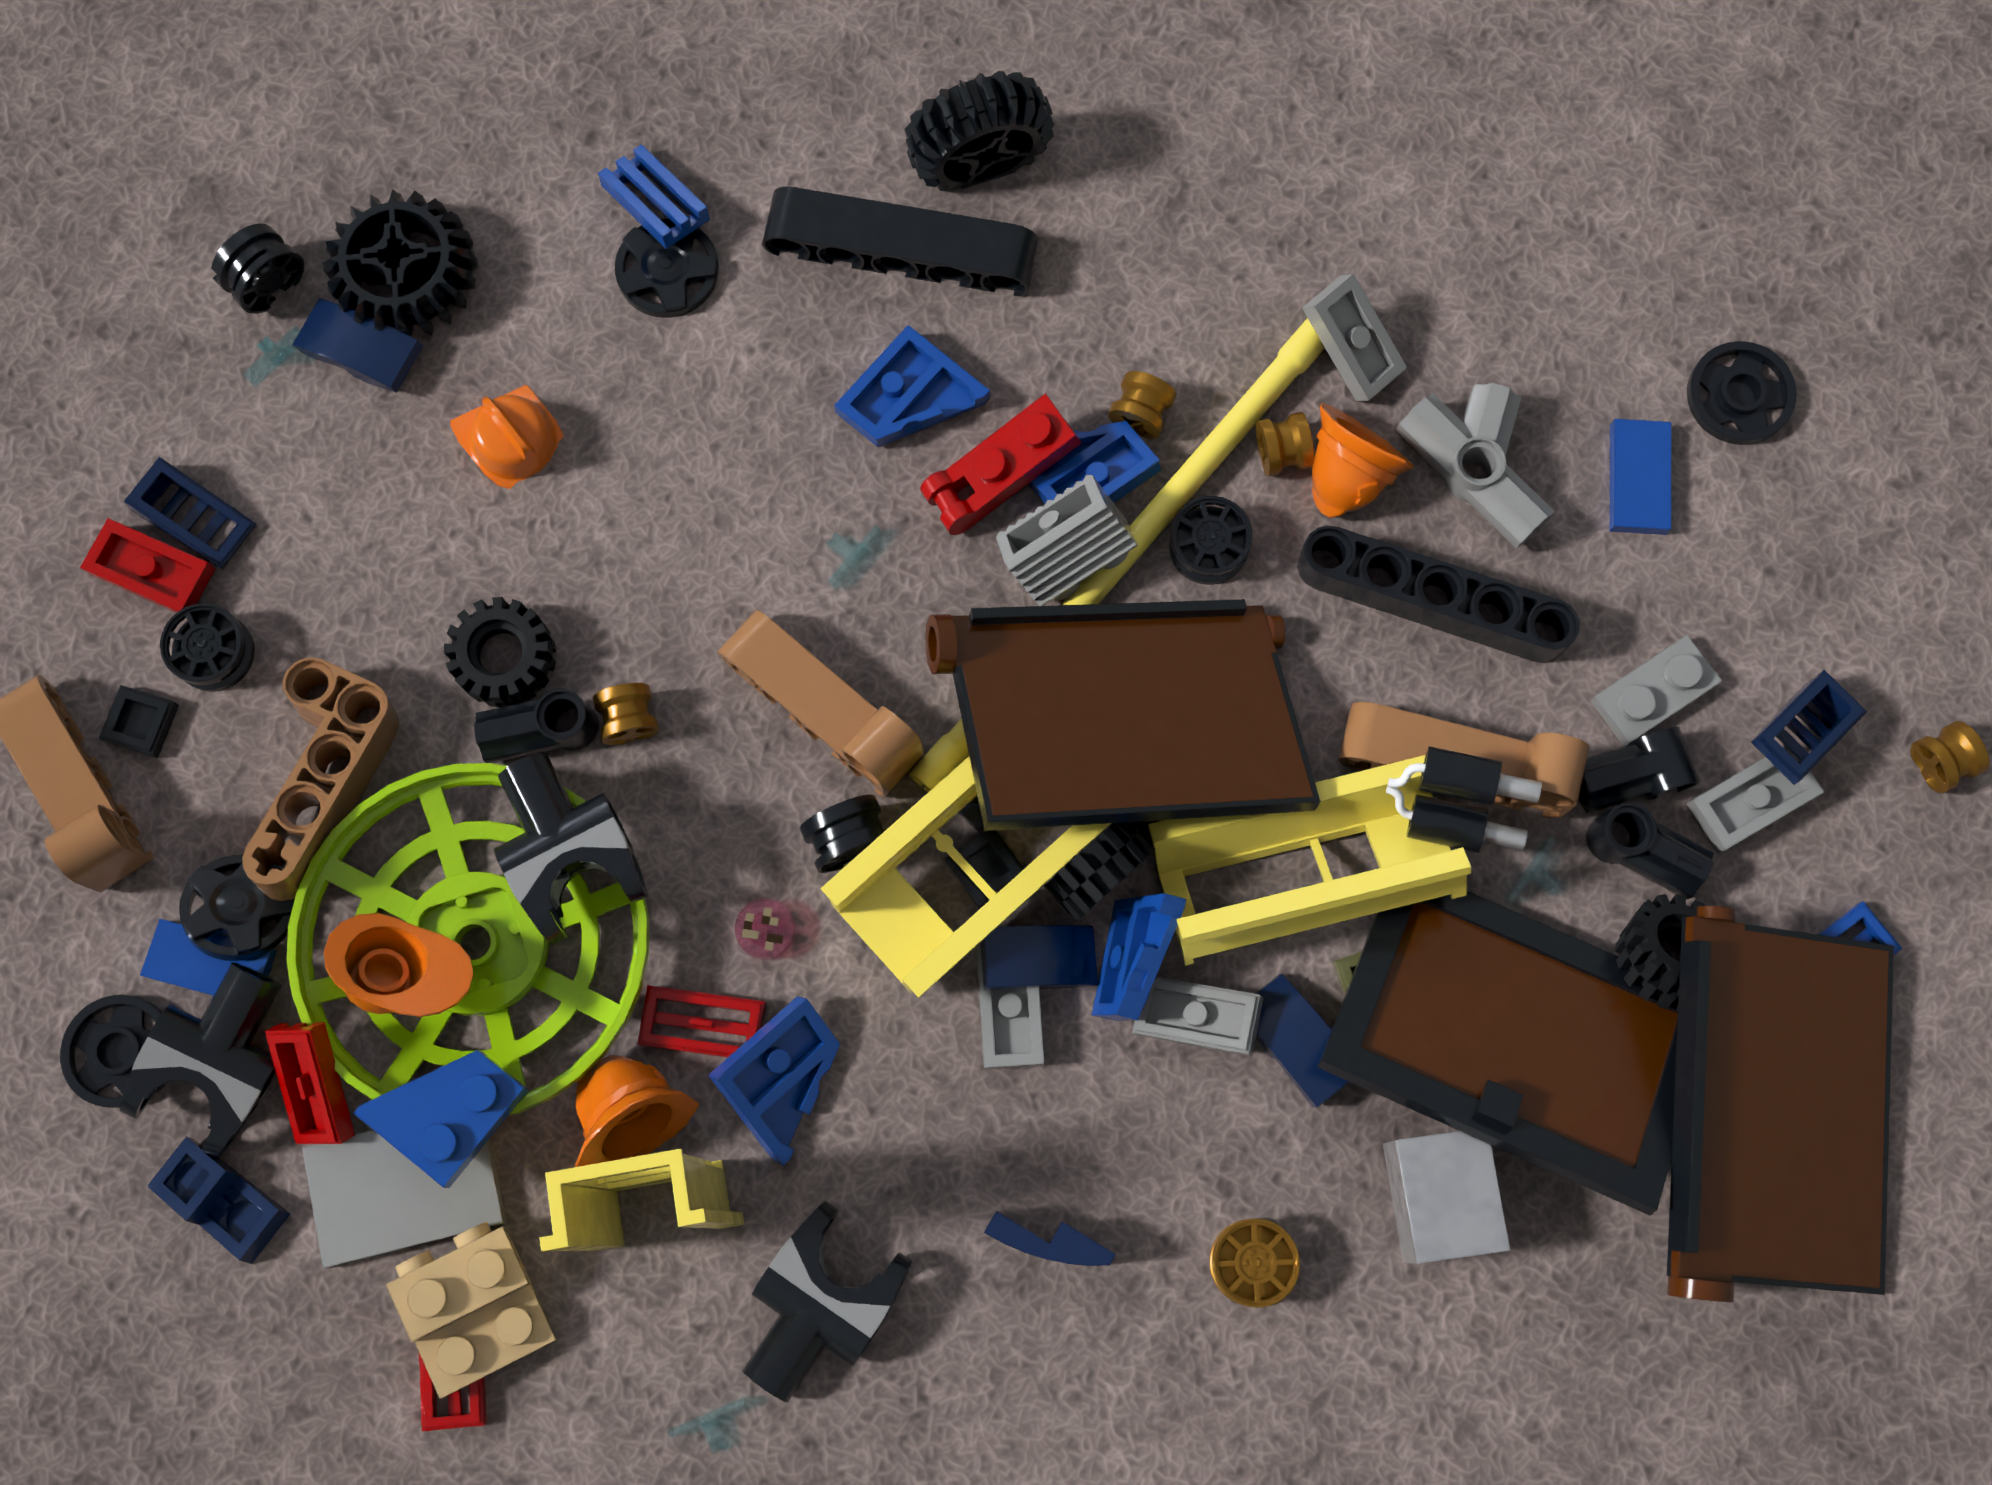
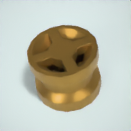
(1143, 403)
(1285, 443)
(625, 713)
(1950, 756)

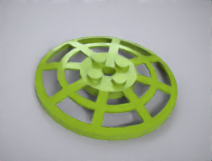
(452, 909)

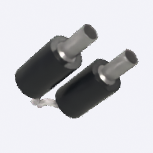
(1467, 779)

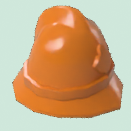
(1351, 464)
(627, 1110)

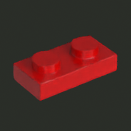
(147, 567)

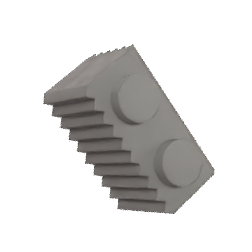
(1066, 541)

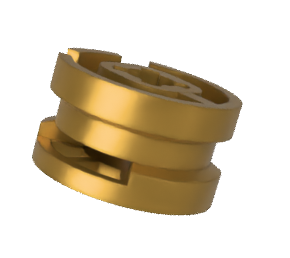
(1254, 1262)

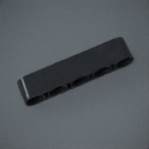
(900, 238)
(1463, 587)

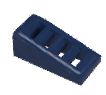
(155, 484)
(1831, 704)

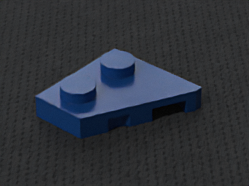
(778, 1075)
(445, 1114)

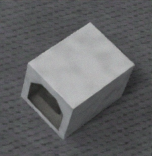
(1445, 1197)

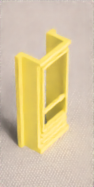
(1349, 805)
(900, 922)
(587, 1203)

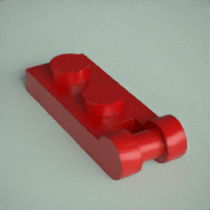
(1001, 465)

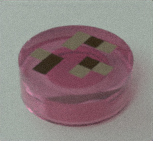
(765, 929)

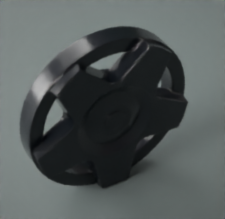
(666, 271)
(1741, 393)
(231, 908)
(108, 1046)

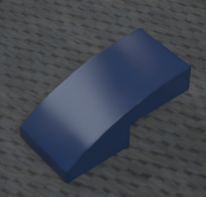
(366, 353)
(1039, 957)
(1296, 1039)
(219, 1200)
(1065, 1246)

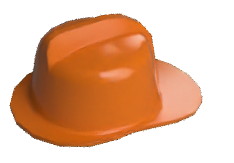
(509, 436)
(396, 966)

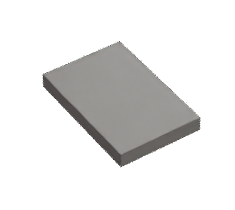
(380, 1202)

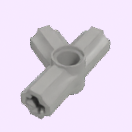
(1481, 440)

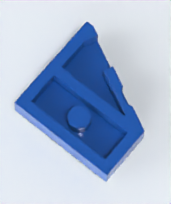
(909, 391)
(1110, 454)
(1134, 952)

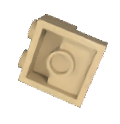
(470, 1308)

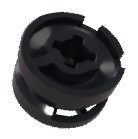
(255, 266)
(1210, 541)
(209, 649)
(843, 831)

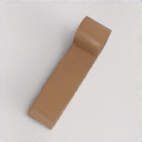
(822, 704)
(1387, 735)
(309, 783)
(92, 835)

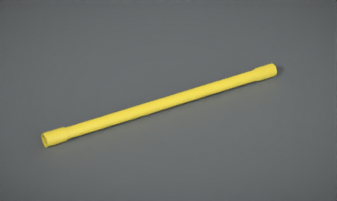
(1290, 362)

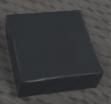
(139, 721)
(991, 860)

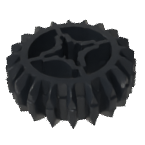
(979, 130)
(374, 249)

